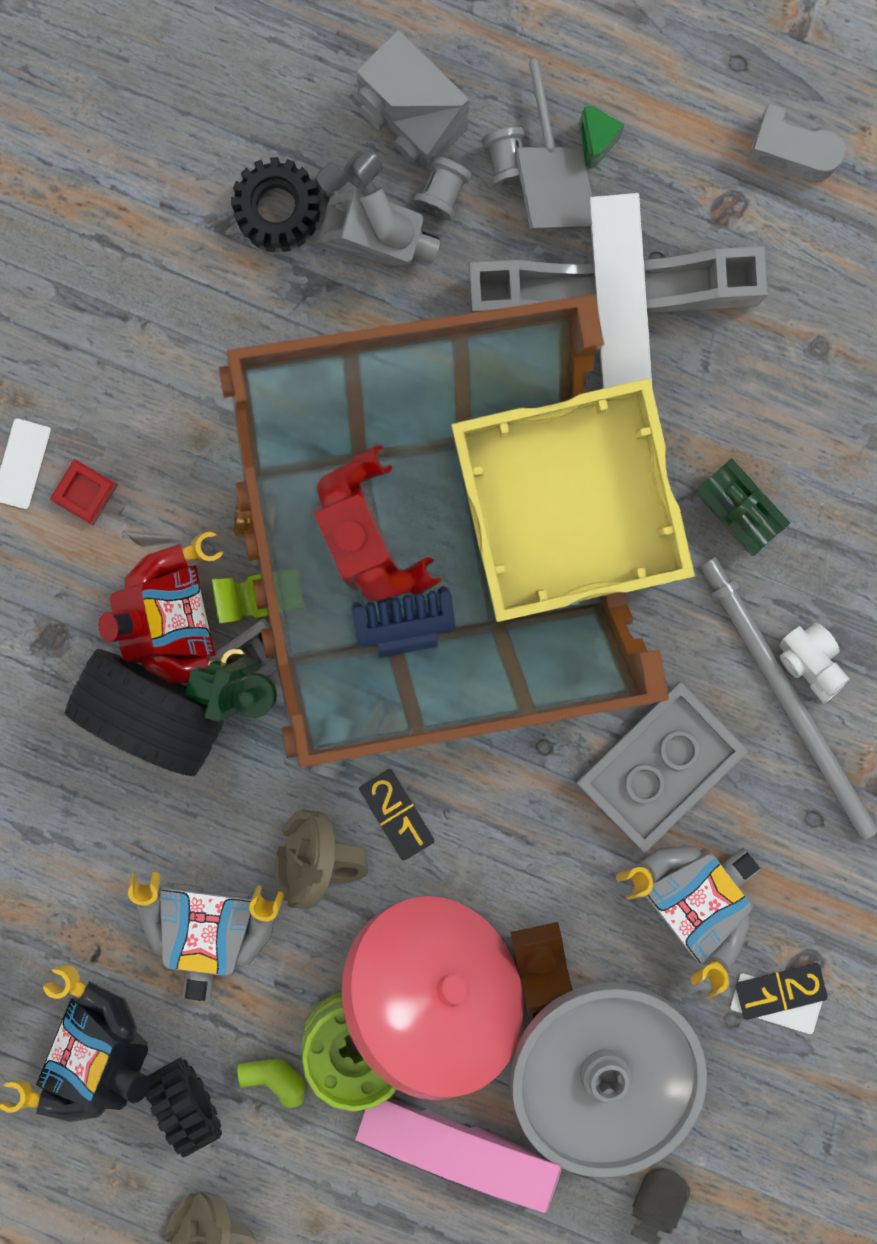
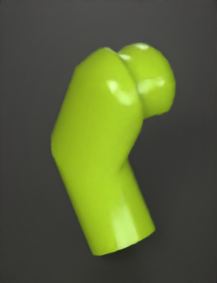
(277, 1076)

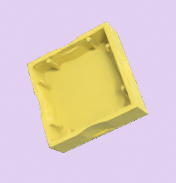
(572, 500)

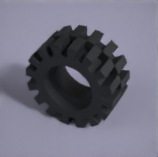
(268, 177)
(183, 1108)

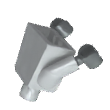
(366, 221)

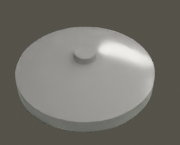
(608, 1079)

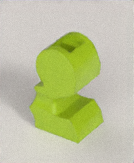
(235, 600)

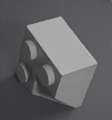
(411, 100)

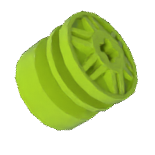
(331, 1067)

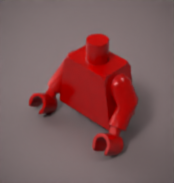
(356, 536)

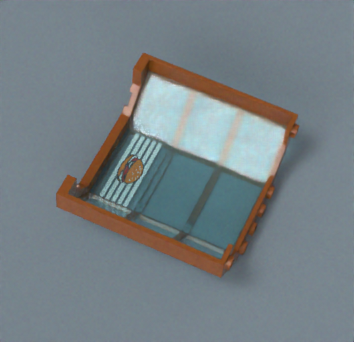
(401, 386)

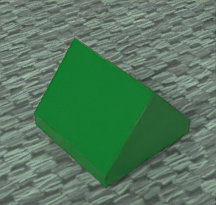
(598, 134)

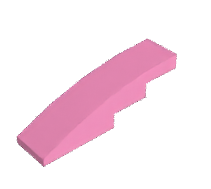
(461, 1153)

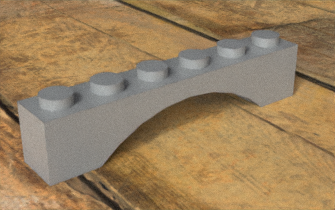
(679, 283)

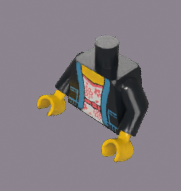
(92, 1057)

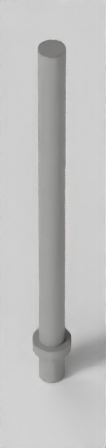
(726, 593)

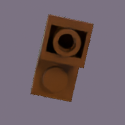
(541, 966)

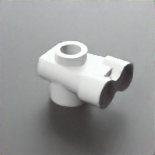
(809, 655)

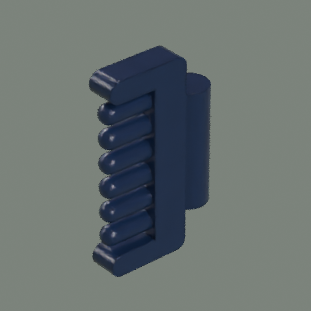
(408, 632)

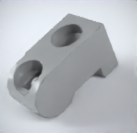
(795, 149)

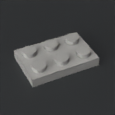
(662, 767)

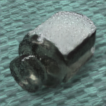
(659, 1204)

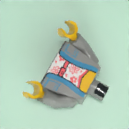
(699, 904)
(203, 929)

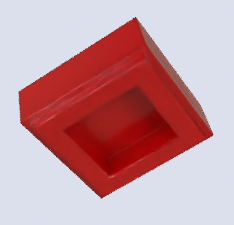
(83, 492)

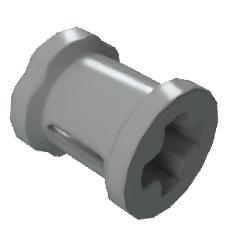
(502, 151)
(442, 188)

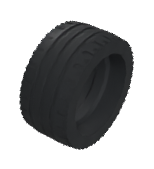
(142, 714)

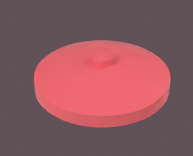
(432, 998)

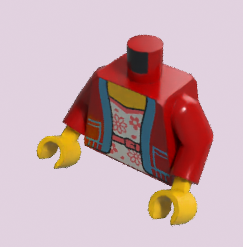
(164, 614)

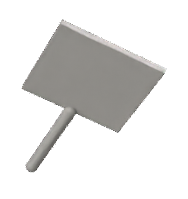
(553, 177)

